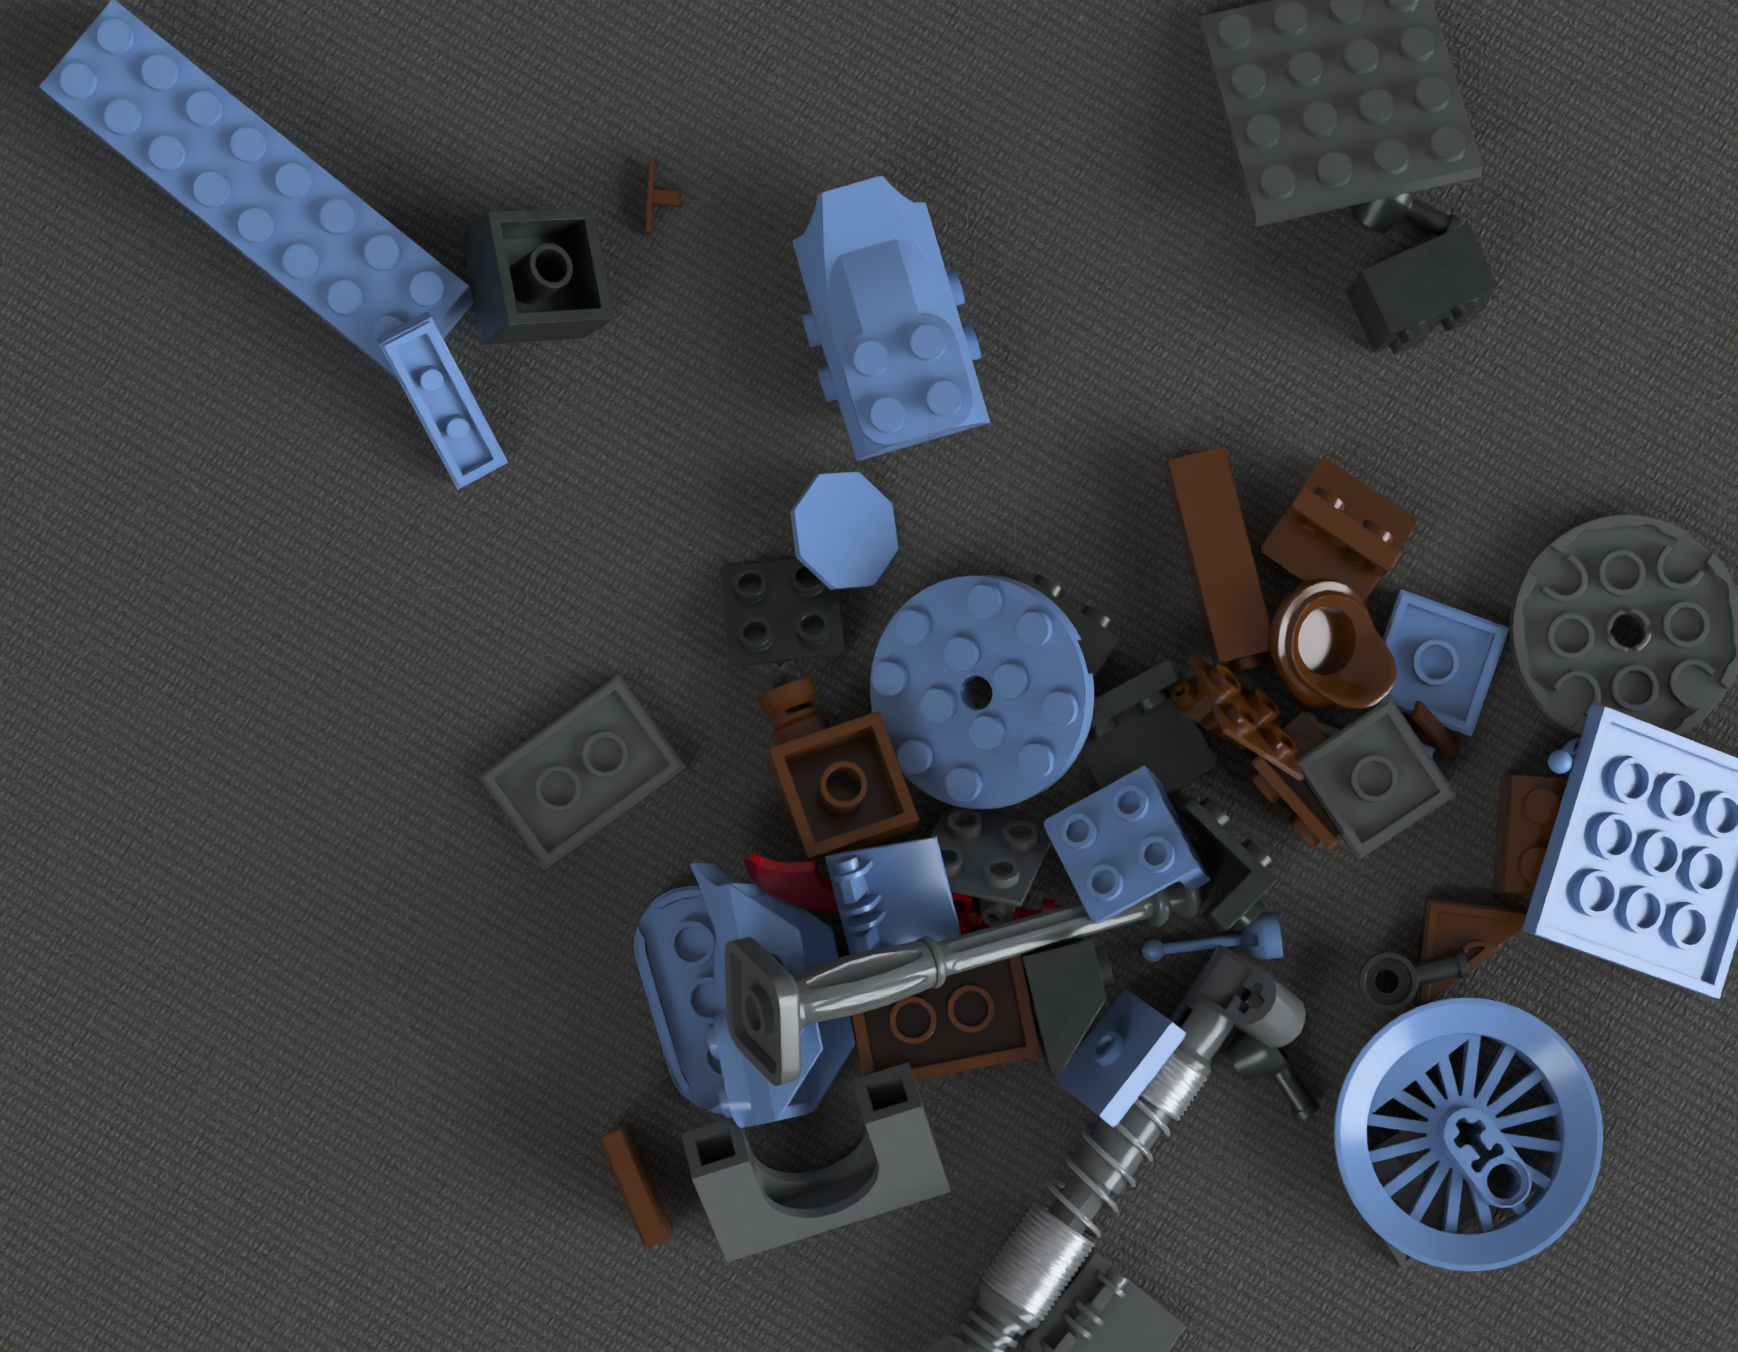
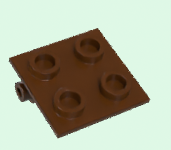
(1236, 714)

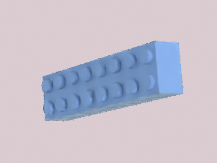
(251, 184)

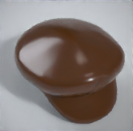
(1330, 647)

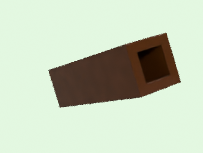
(1219, 558)

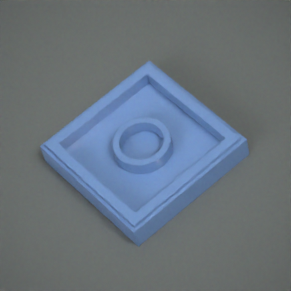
(1441, 659)

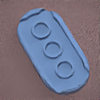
(677, 971)

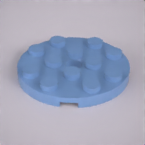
(1037, 684)

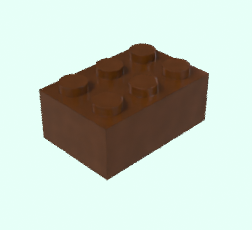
(964, 1025)

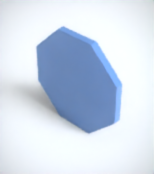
(844, 530)

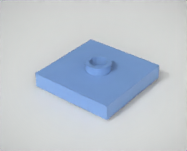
(1120, 1057)

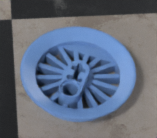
(1402, 1055)

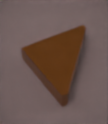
(1466, 926)

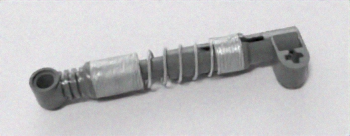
(1050, 1240)

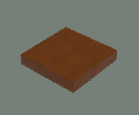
(637, 1185)

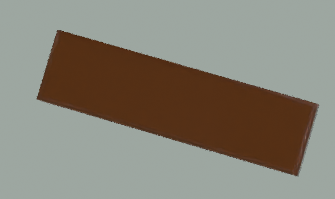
(658, 197)
(1431, 730)

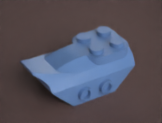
(887, 320)
(798, 943)

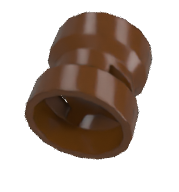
(789, 698)

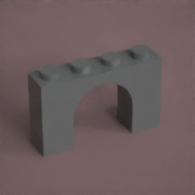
(767, 1208)

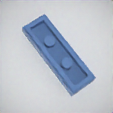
(442, 400)

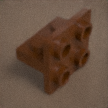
(1338, 531)

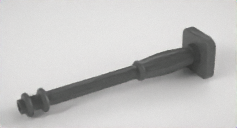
(771, 1006)

